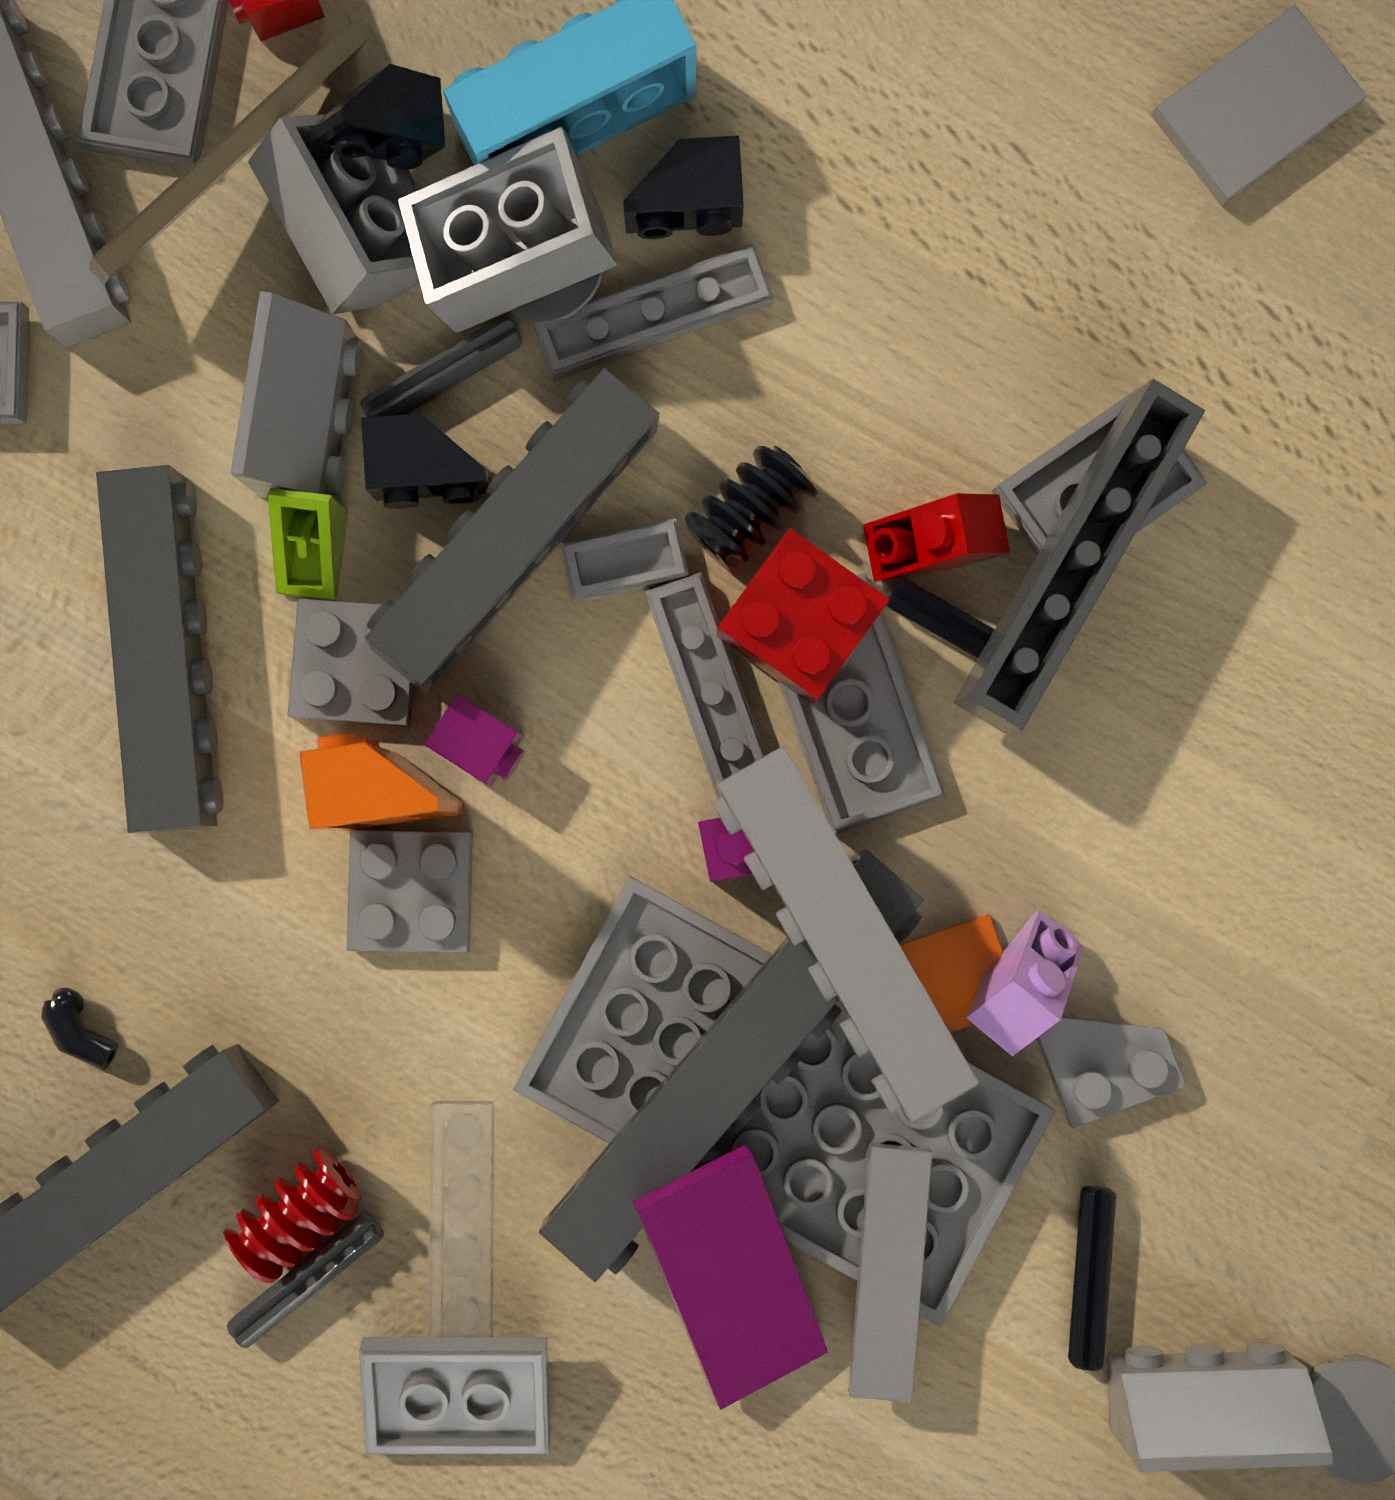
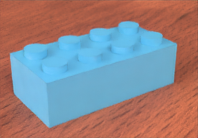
(588, 78)

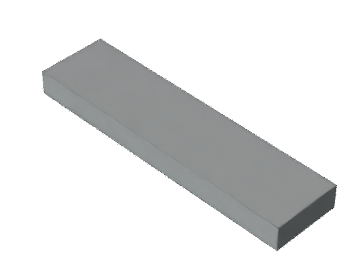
(656, 311)
(705, 677)
(890, 1272)

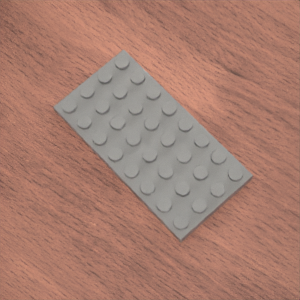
(657, 987)

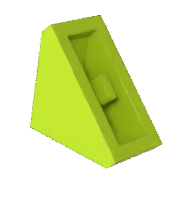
(306, 542)

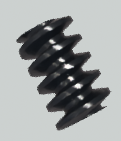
(749, 504)

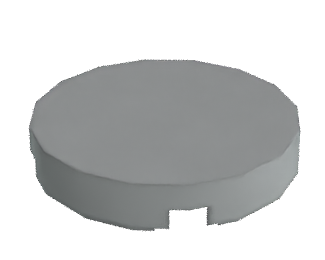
(1358, 1416)

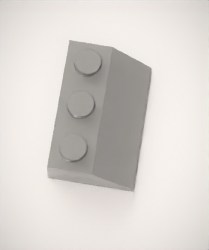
(338, 215)
(506, 232)
(296, 399)
(1215, 1409)

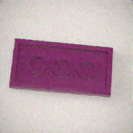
(731, 1276)

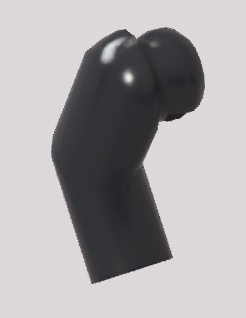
(70, 1035)

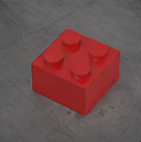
(801, 616)

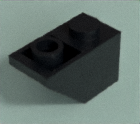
(387, 118)
(689, 190)
(416, 460)

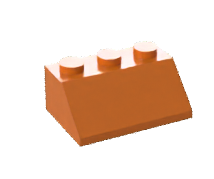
(364, 786)

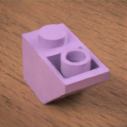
(1027, 984)

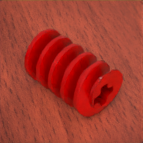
(296, 1220)

